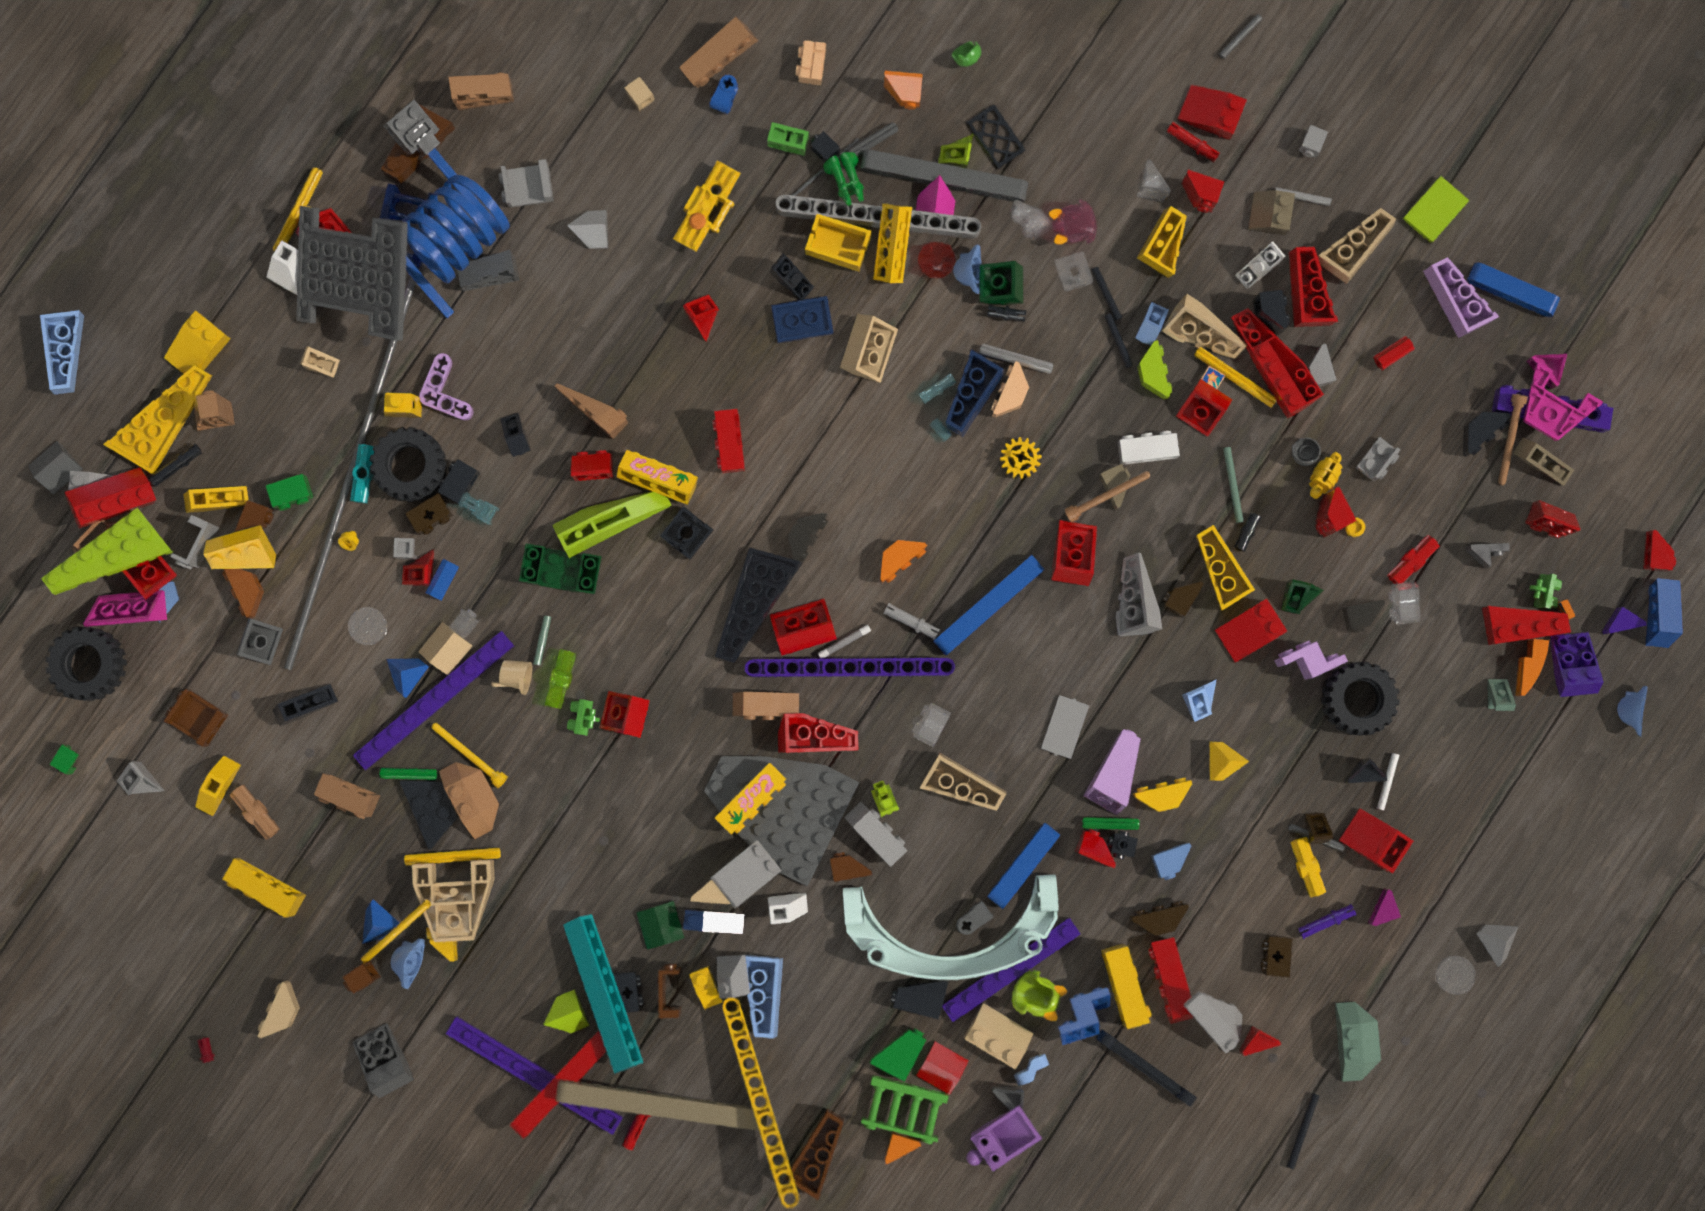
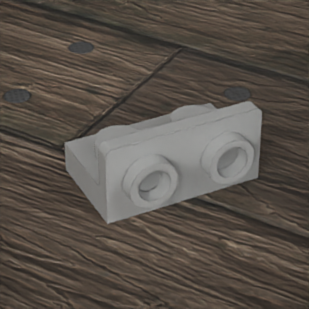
(1377, 460)

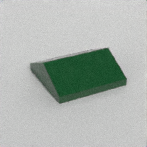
(660, 925)

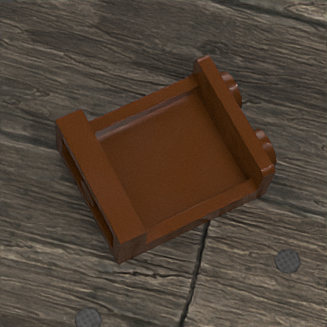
(195, 717)

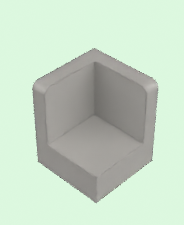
(404, 549)

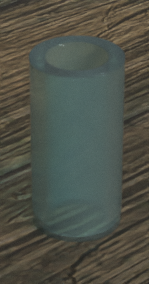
(940, 430)

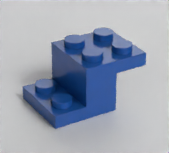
(1084, 1014)

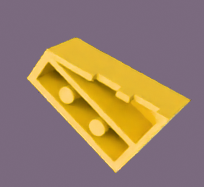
(1164, 242)
(240, 550)

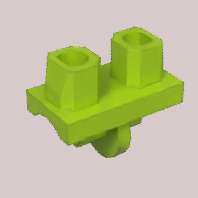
(884, 798)

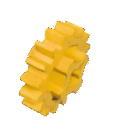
(1029, 461)

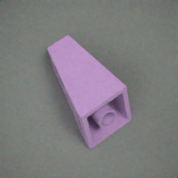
(1114, 777)

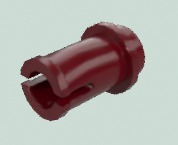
(205, 1050)

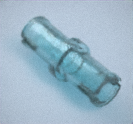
(937, 388)

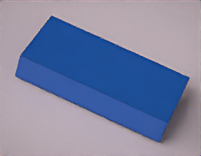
(442, 579)

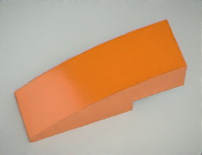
(1531, 666)

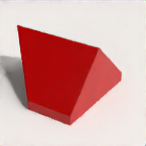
(702, 314)
(420, 571)
(1257, 1041)

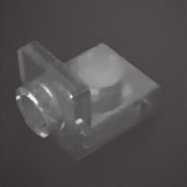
(465, 623)

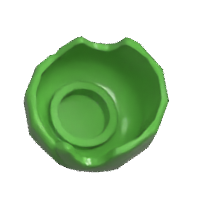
(967, 54)

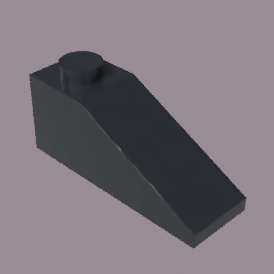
(304, 705)

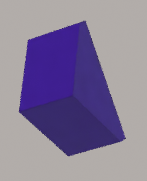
(1622, 620)

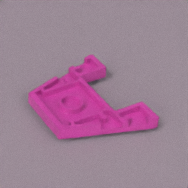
(1550, 413)

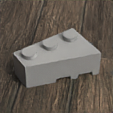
(876, 833)

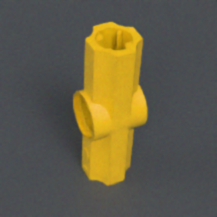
(1308, 867)

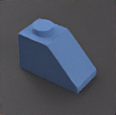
(1151, 324)
(1170, 860)

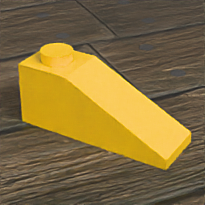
(215, 498)

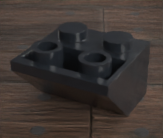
(1270, 309)

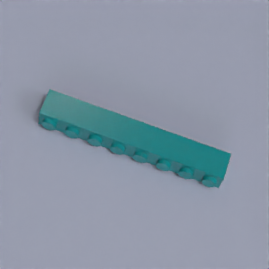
(603, 993)

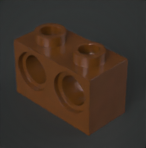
(361, 977)

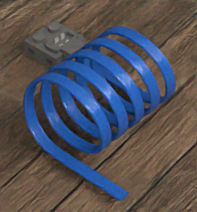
(441, 241)

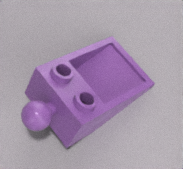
(1006, 1137)

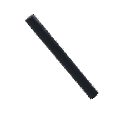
(1303, 1131)

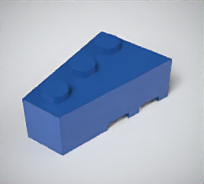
(1664, 613)

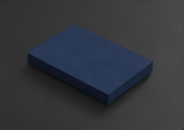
(802, 319)

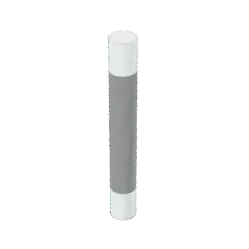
(845, 641)

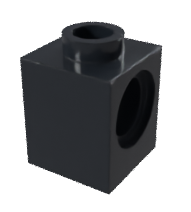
(824, 146)

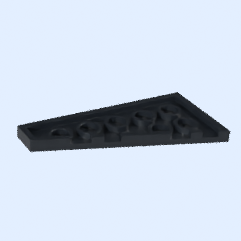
(758, 589)

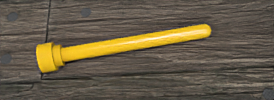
(497, 778)

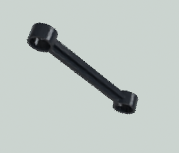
(1145, 1067)

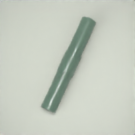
(542, 640)

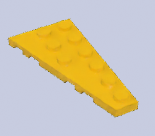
(158, 424)

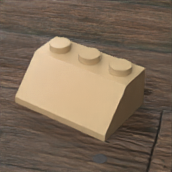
(869, 347)
(998, 1036)

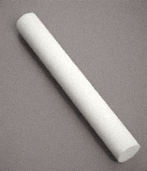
(1387, 784)

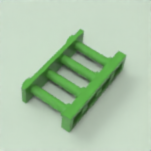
(918, 1094)

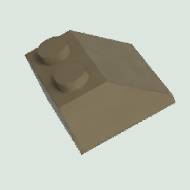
(1271, 212)

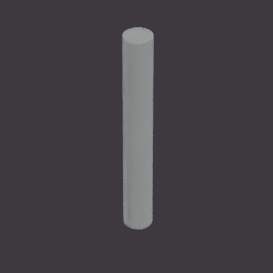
(1308, 197)

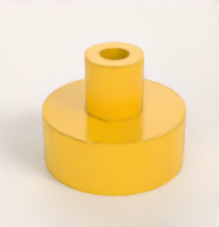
(348, 540)

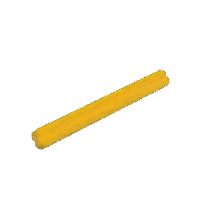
(302, 200)
(1235, 377)
(453, 856)

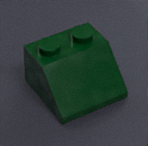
(1001, 283)

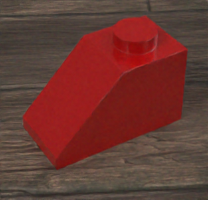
(1658, 553)

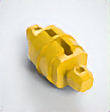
(1325, 475)

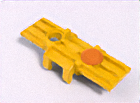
(700, 204)

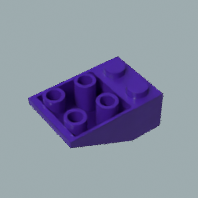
(1575, 665)

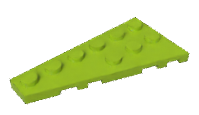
(115, 550)

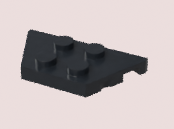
(431, 809)

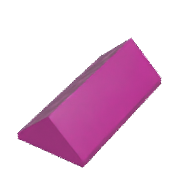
(127, 609)

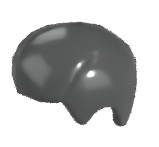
(1306, 451)

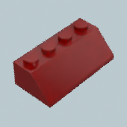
(110, 497)

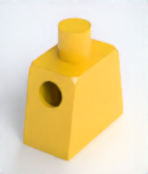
(402, 405)

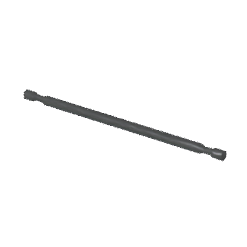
(822, 170)

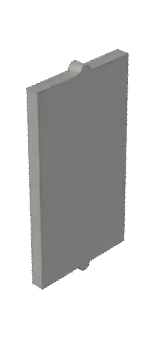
(1065, 727)

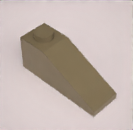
(1543, 461)

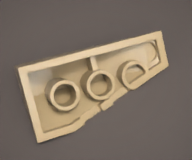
(1199, 326)

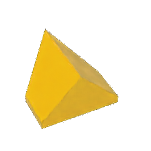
(1224, 761)

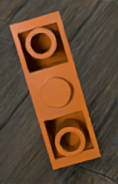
(899, 557)

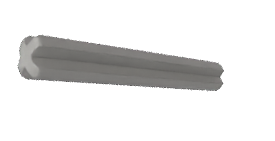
(1011, 357)

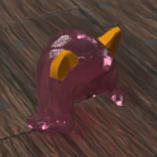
(1074, 223)

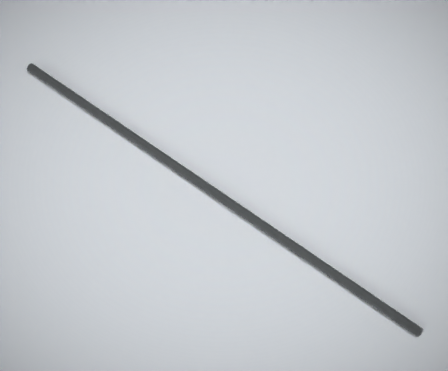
(345, 489)

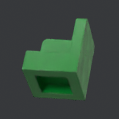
(65, 759)

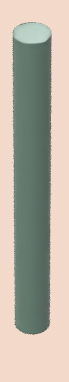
(1233, 484)

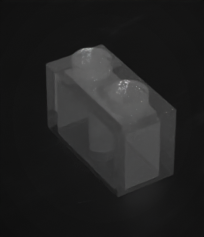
(931, 724)

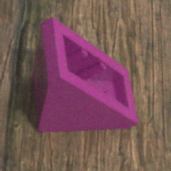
(1385, 909)

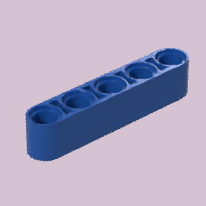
(1513, 289)
(1023, 865)

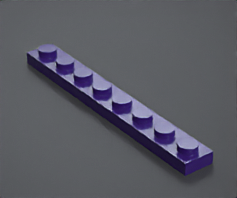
(995, 981)

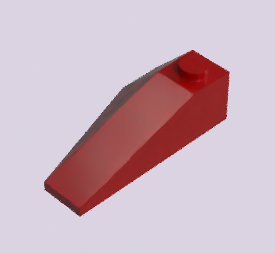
(808, 734)

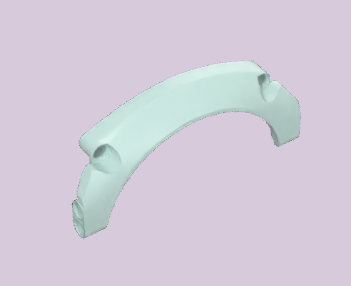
(1008, 951)

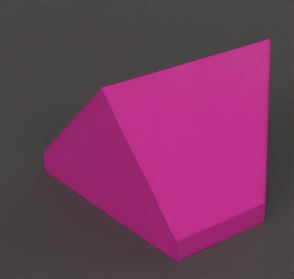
(936, 198)
(1554, 362)

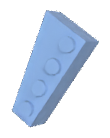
(62, 346)

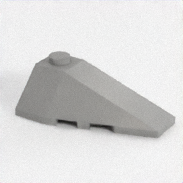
(1138, 605)
(1218, 1019)

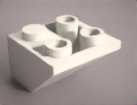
(284, 267)

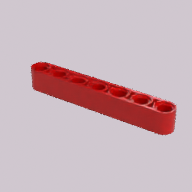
(545, 1100)

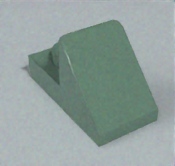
(1500, 695)

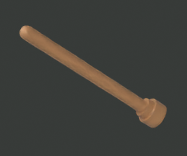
(1518, 402)
(1074, 512)

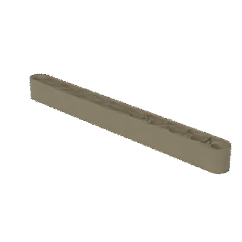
(657, 1105)

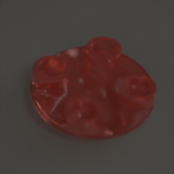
(936, 260)

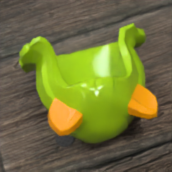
(1037, 995)

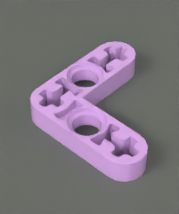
(436, 390)

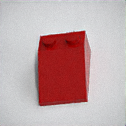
(1212, 110)
(1074, 553)
(150, 576)
(1250, 630)

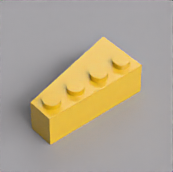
(1224, 571)
(264, 888)

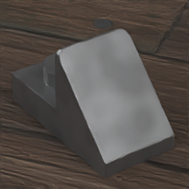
(1483, 552)

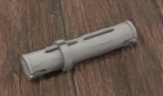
(911, 621)

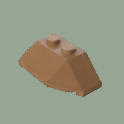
(471, 797)

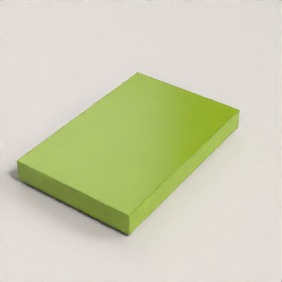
(1436, 209)

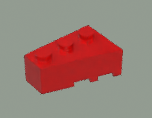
(729, 441)

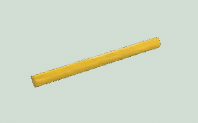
(396, 931)

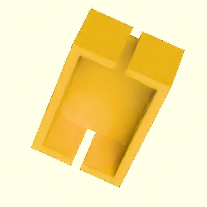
(838, 242)

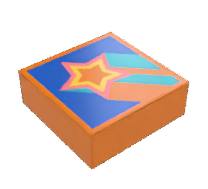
(1565, 607)

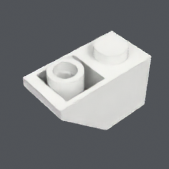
(787, 907)

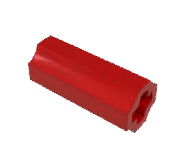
(1393, 353)

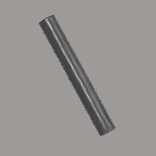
(1240, 36)
(1305, 833)

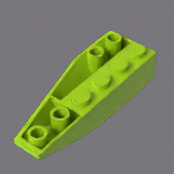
(605, 520)

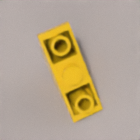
(216, 785)
(1164, 796)

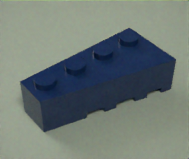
(974, 390)

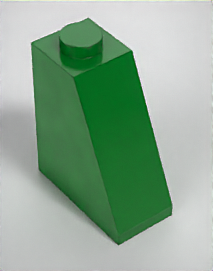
(900, 1054)

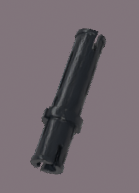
(182, 459)

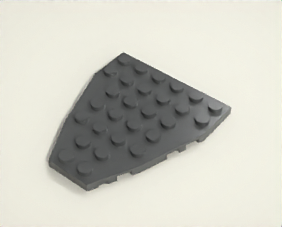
(798, 818)

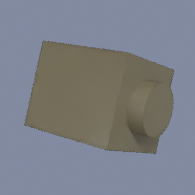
(1113, 478)

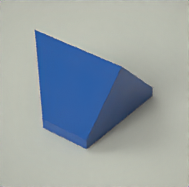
(406, 673)
(377, 923)

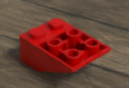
(1552, 520)
(1376, 841)

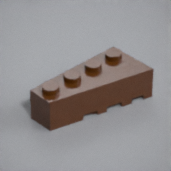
(400, 165)
(816, 1155)

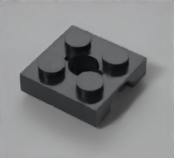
(689, 546)

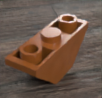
(245, 588)

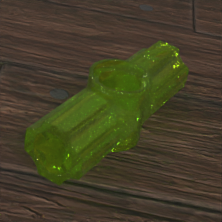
(560, 679)

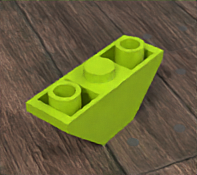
(1154, 372)

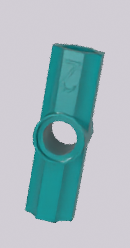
(361, 487)

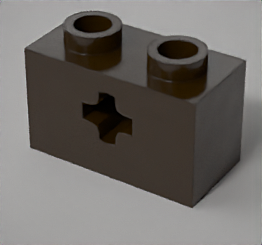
(419, 515)
(1281, 946)

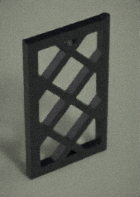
(1001, 122)

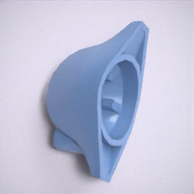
(968, 269)
(1631, 709)
(407, 961)

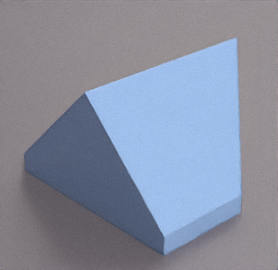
(1200, 700)

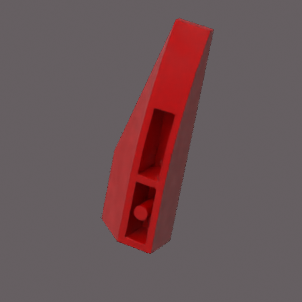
(1277, 364)

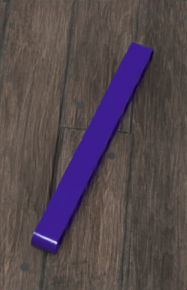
(859, 670)

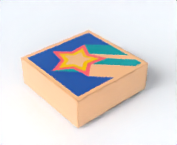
(1213, 377)

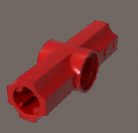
(1413, 560)

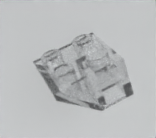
(1030, 219)

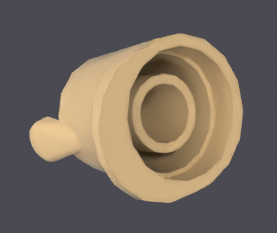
(515, 675)

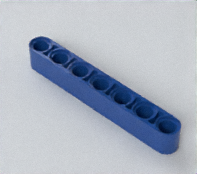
(988, 605)

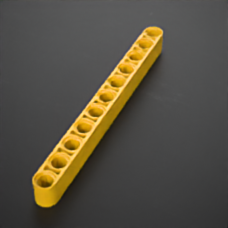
(761, 1091)

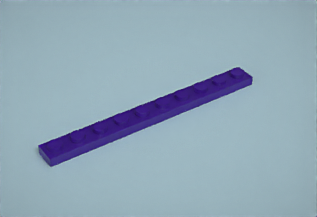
(433, 700)
(524, 1069)

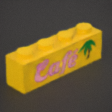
(657, 477)
(750, 798)

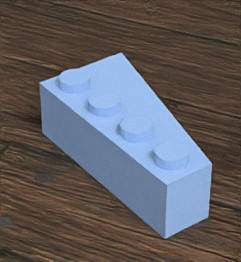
(764, 996)

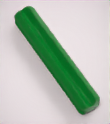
(397, 773)
(1110, 823)

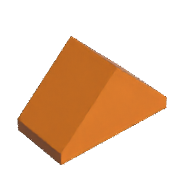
(899, 1146)

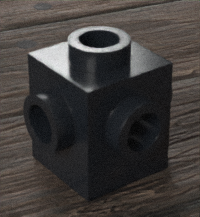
(1128, 845)

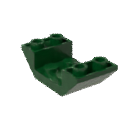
(557, 571)

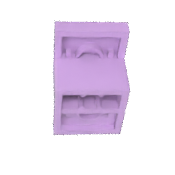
(1310, 659)

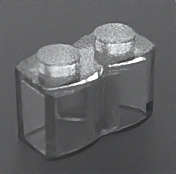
(1404, 603)

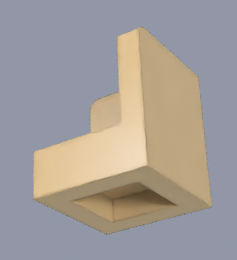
(639, 93)

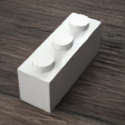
(1148, 448)

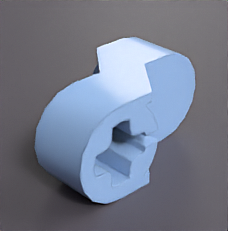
(1027, 1075)

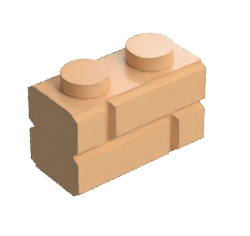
(812, 62)

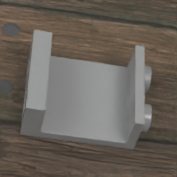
(526, 185)
(197, 552)

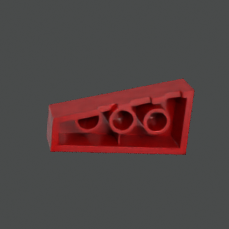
(1309, 290)
(1514, 624)
(1171, 978)

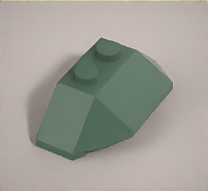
(1356, 1041)

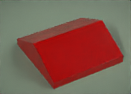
(942, 1068)

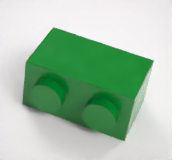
(289, 492)

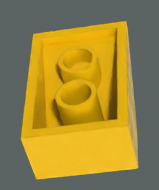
(196, 344)

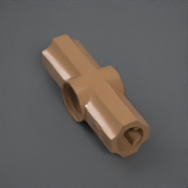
(254, 812)

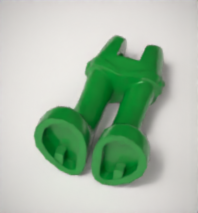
(854, 187)

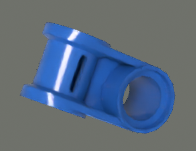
(723, 97)

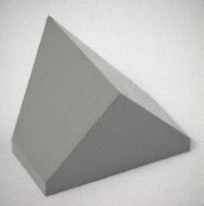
(592, 229)
(138, 779)
(1497, 940)

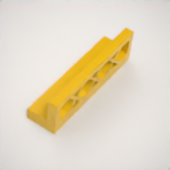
(895, 244)

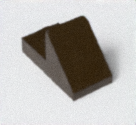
(1318, 828)

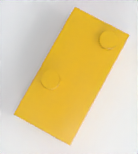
(1125, 986)

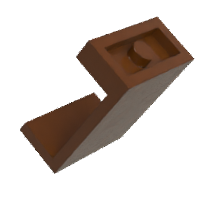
(667, 1011)

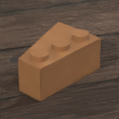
(480, 90)
(212, 411)
(764, 704)
(346, 796)

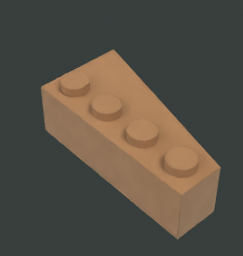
(718, 52)

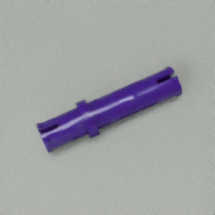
(1327, 921)

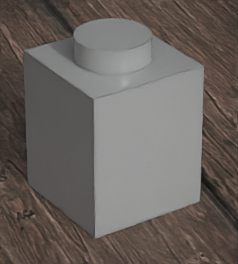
(1313, 141)

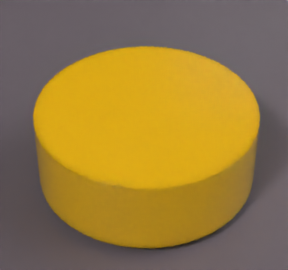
(1356, 528)

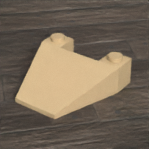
(454, 906)

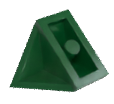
(1299, 595)

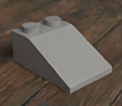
(746, 874)

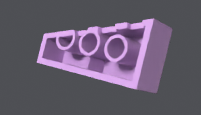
(1458, 298)

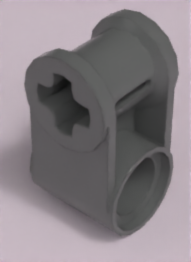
(977, 916)

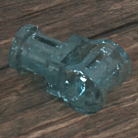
(481, 510)

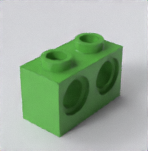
(788, 139)

